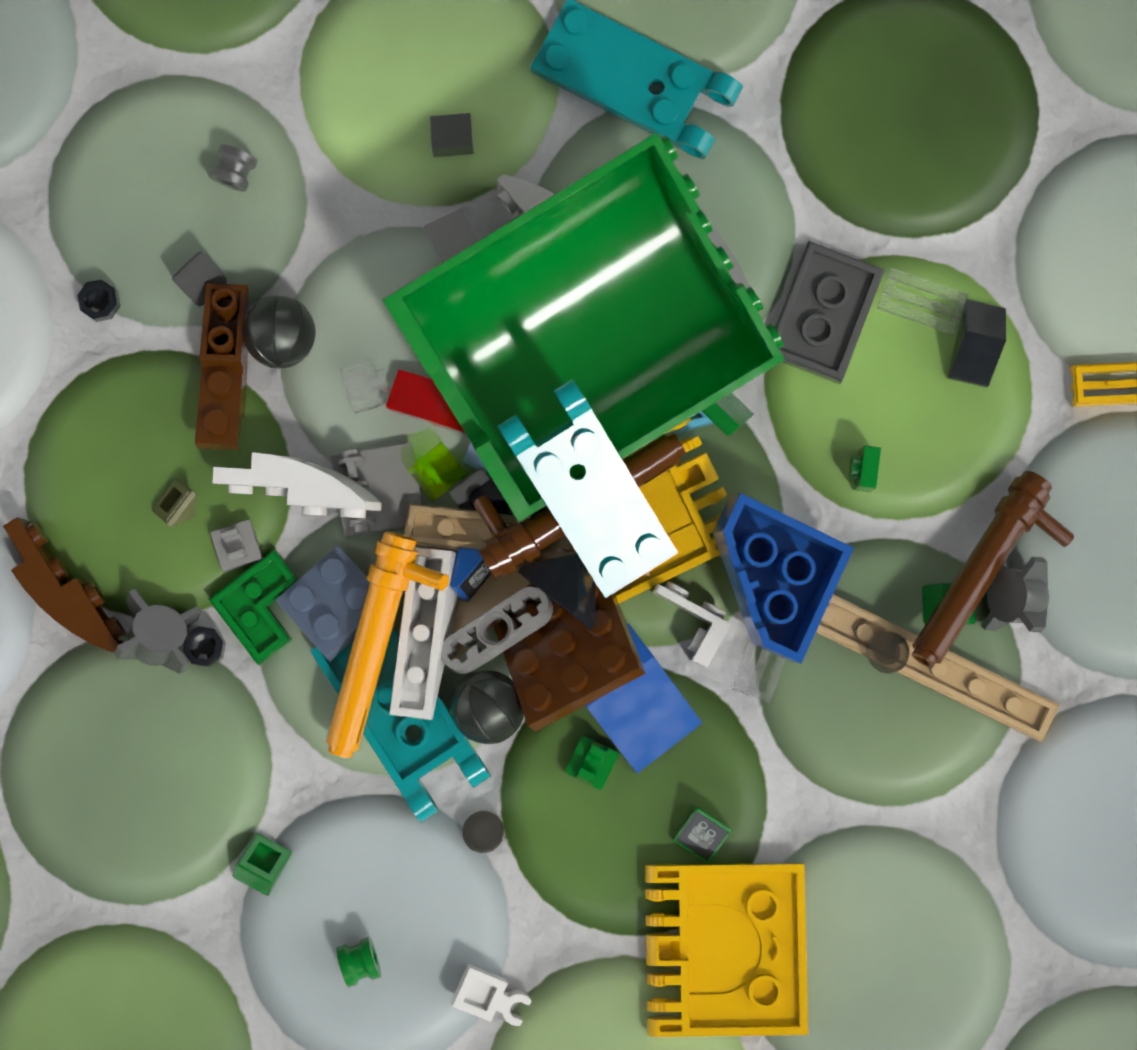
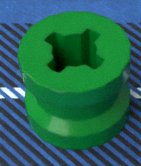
(358, 961)

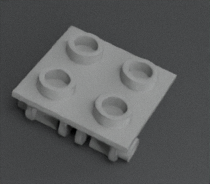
(386, 477)

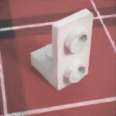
(704, 641)

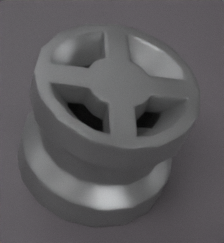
(232, 167)

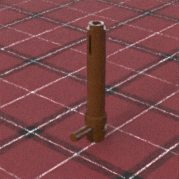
(1012, 518)
(525, 540)

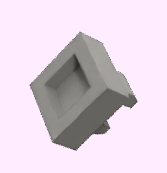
(236, 545)

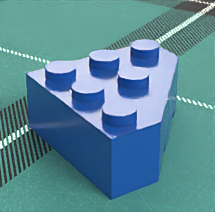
(778, 573)

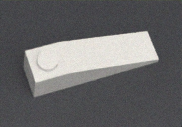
(424, 627)

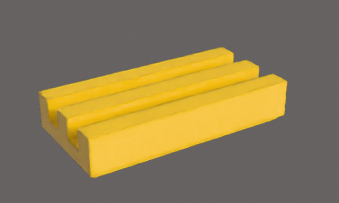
(1079, 386)

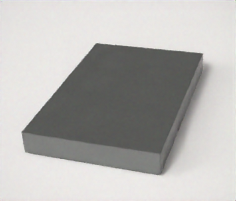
(826, 311)

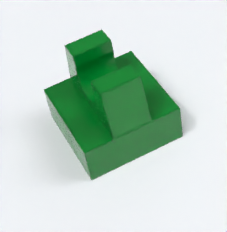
(591, 762)

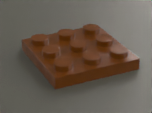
(567, 663)

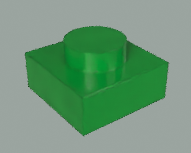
(865, 468)

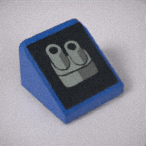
(468, 573)

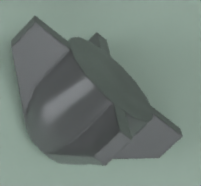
(1019, 597)
(156, 634)

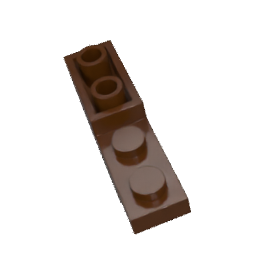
(223, 367)
(70, 604)

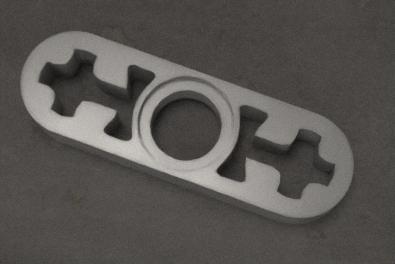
(518, 605)

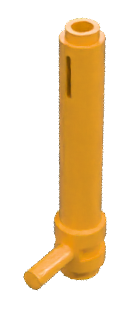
(387, 580)

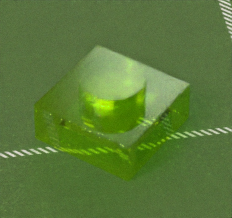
(436, 471)

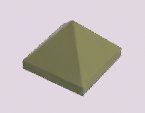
(176, 504)

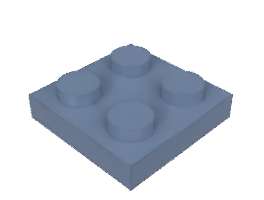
(328, 602)

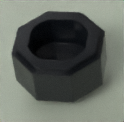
(99, 300)
(204, 646)

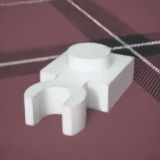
(484, 994)

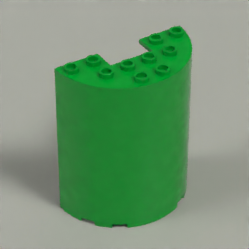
(593, 289)

